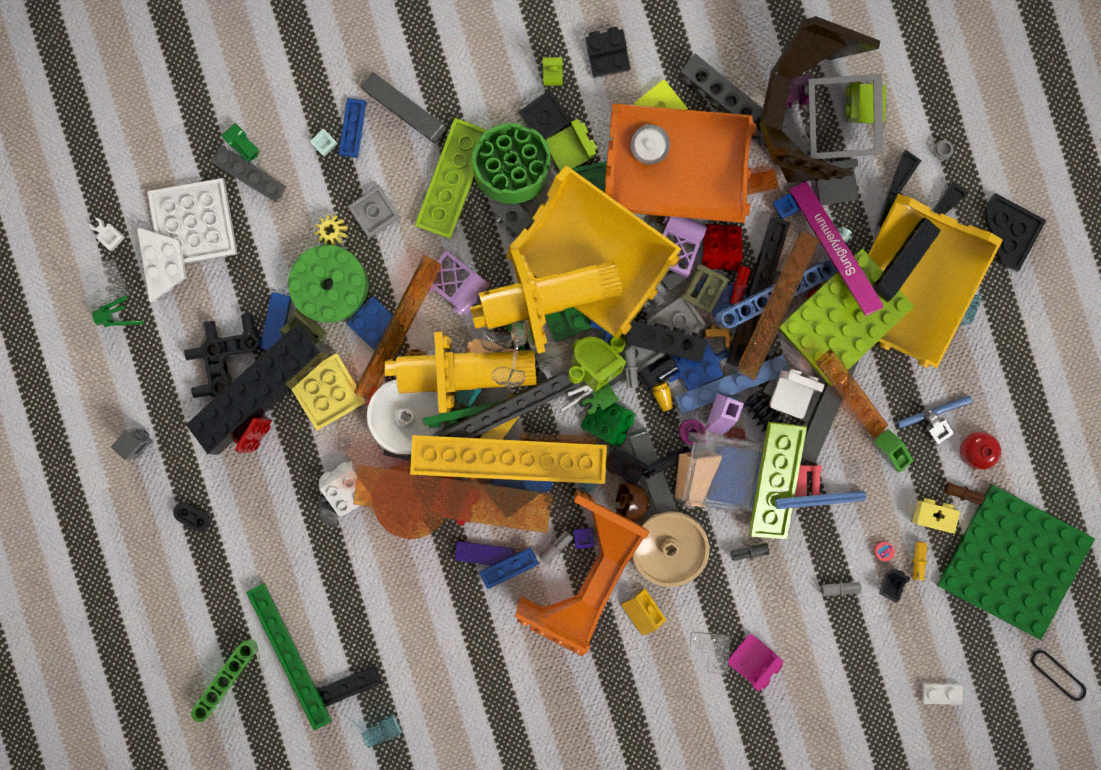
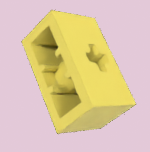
(947, 517)

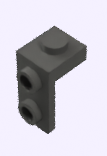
(326, 512)

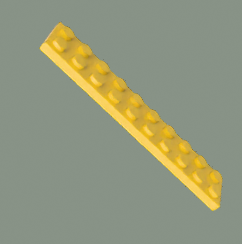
(508, 459)

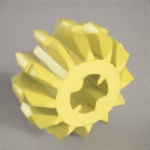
(329, 223)

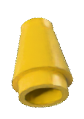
(663, 395)

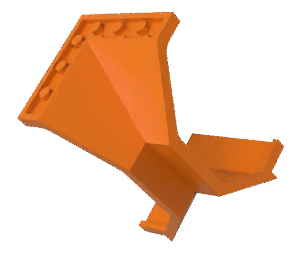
(575, 618)

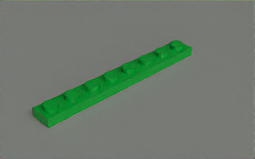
(289, 656)

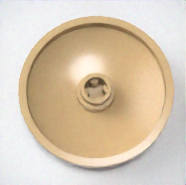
(673, 549)

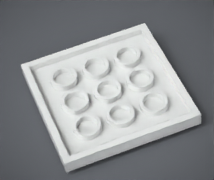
(197, 217)

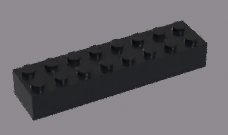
(257, 389)

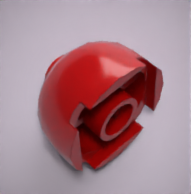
(980, 450)

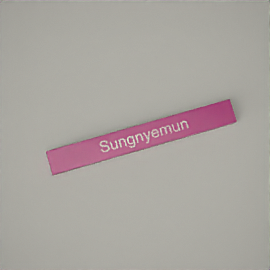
(836, 249)

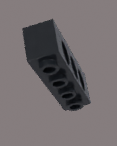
(695, 353)

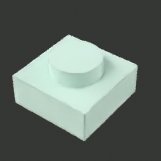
(323, 142)

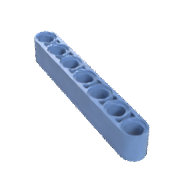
(750, 304)

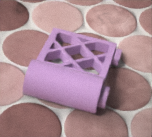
(687, 231)
(468, 293)

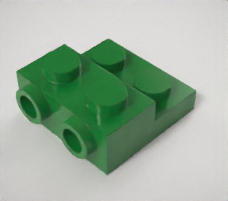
(567, 323)

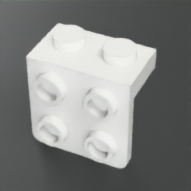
(794, 393)
(340, 487)

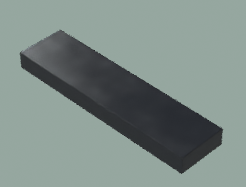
(350, 685)

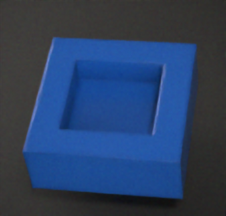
(785, 206)

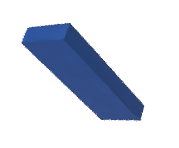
(352, 128)
(275, 319)
(509, 567)

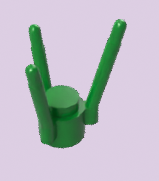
(104, 315)

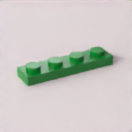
(453, 417)

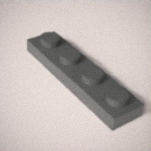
(248, 174)

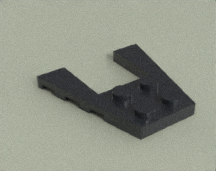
(905, 169)

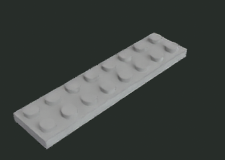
(676, 315)

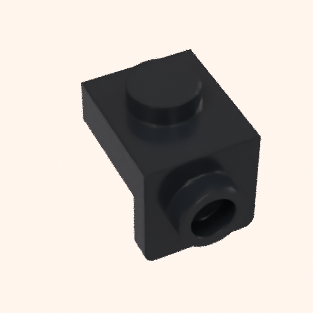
(894, 584)

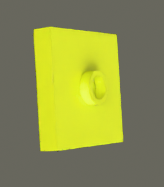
(661, 96)

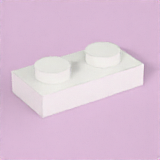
(942, 693)

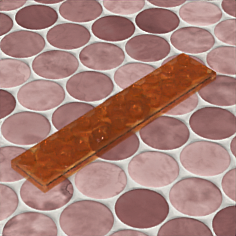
(453, 499)

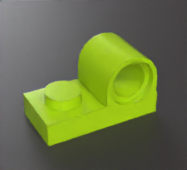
(552, 71)

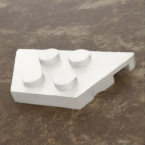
(161, 262)

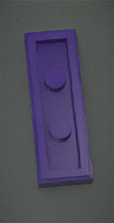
(481, 553)

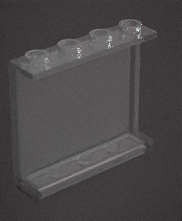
(722, 473)

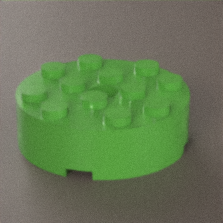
(495, 168)
(311, 273)

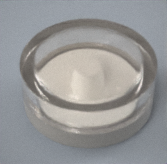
(650, 144)

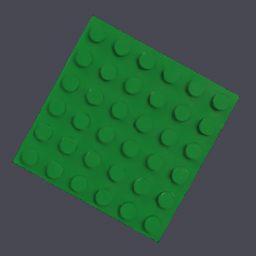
(1015, 562)

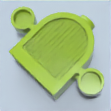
(596, 361)

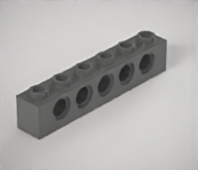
(696, 66)

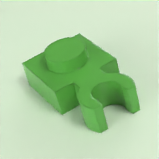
(603, 397)

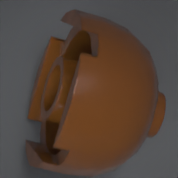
(632, 501)

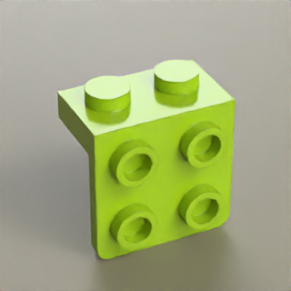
(860, 103)
(572, 146)

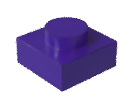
(584, 537)

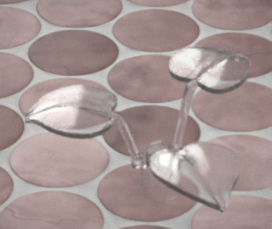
(519, 335)

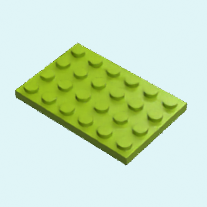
(836, 322)

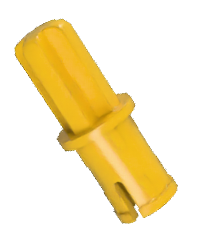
(919, 560)

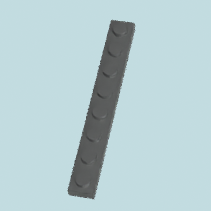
(510, 407)

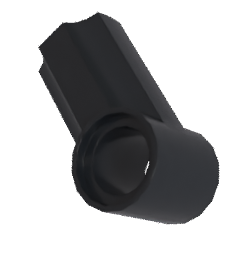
(654, 373)

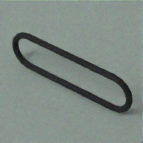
(1055, 683)

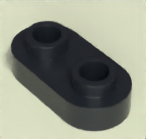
(192, 518)

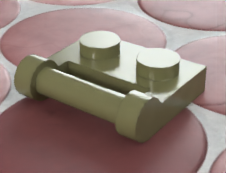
(710, 290)

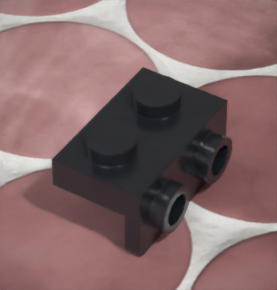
(625, 465)

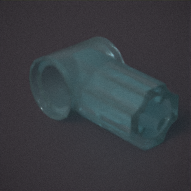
(386, 729)

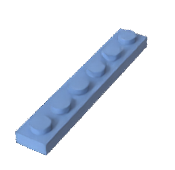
(730, 385)

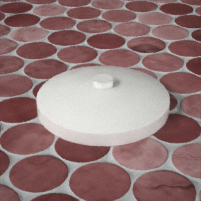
(396, 417)

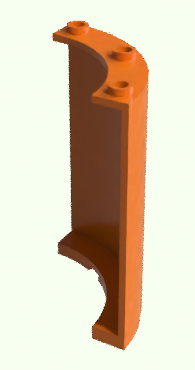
(697, 178)

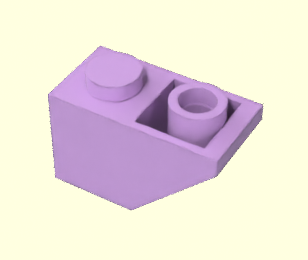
(723, 414)

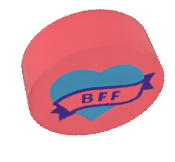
(884, 551)

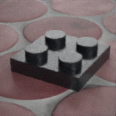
(545, 115)

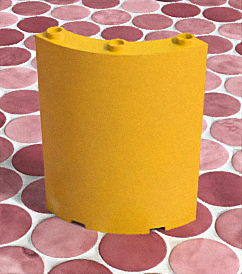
(588, 228)
(939, 284)

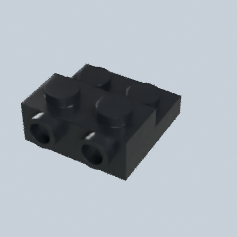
(607, 52)

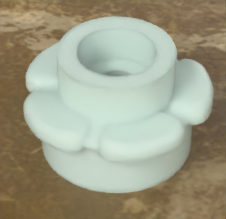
(845, 233)

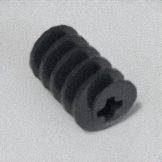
(761, 410)

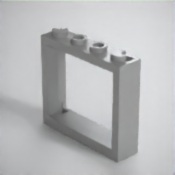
(877, 112)

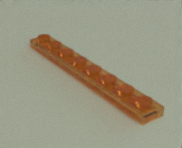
(777, 305)
(398, 327)

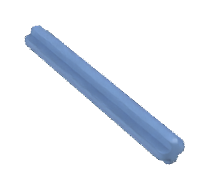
(823, 499)

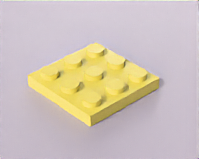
(328, 392)

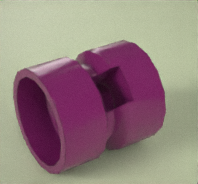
(690, 426)

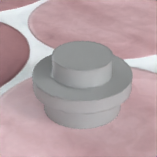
(943, 149)

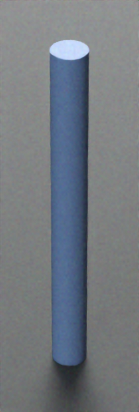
(937, 410)

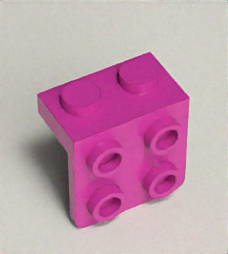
(755, 662)

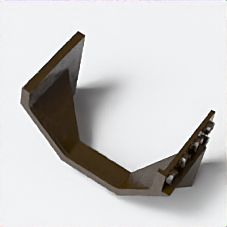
(810, 45)

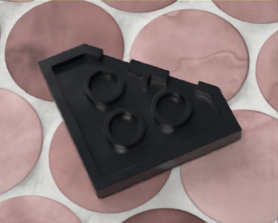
(1015, 227)

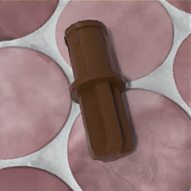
(963, 493)

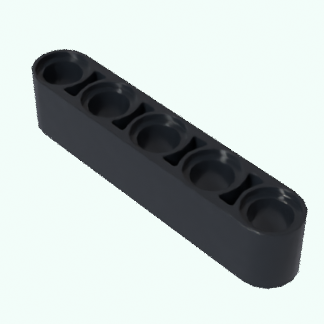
(906, 259)

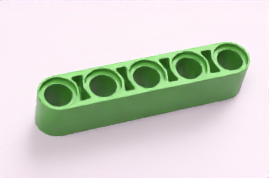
(218, 686)

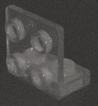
(103, 284)

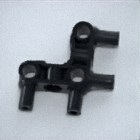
(216, 364)

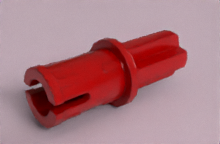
(740, 285)

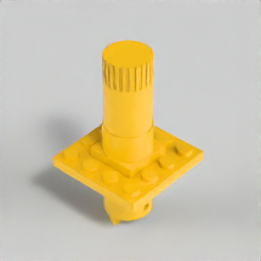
(545, 295)
(455, 371)

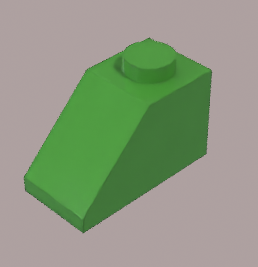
(893, 450)

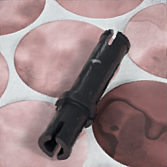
(671, 459)

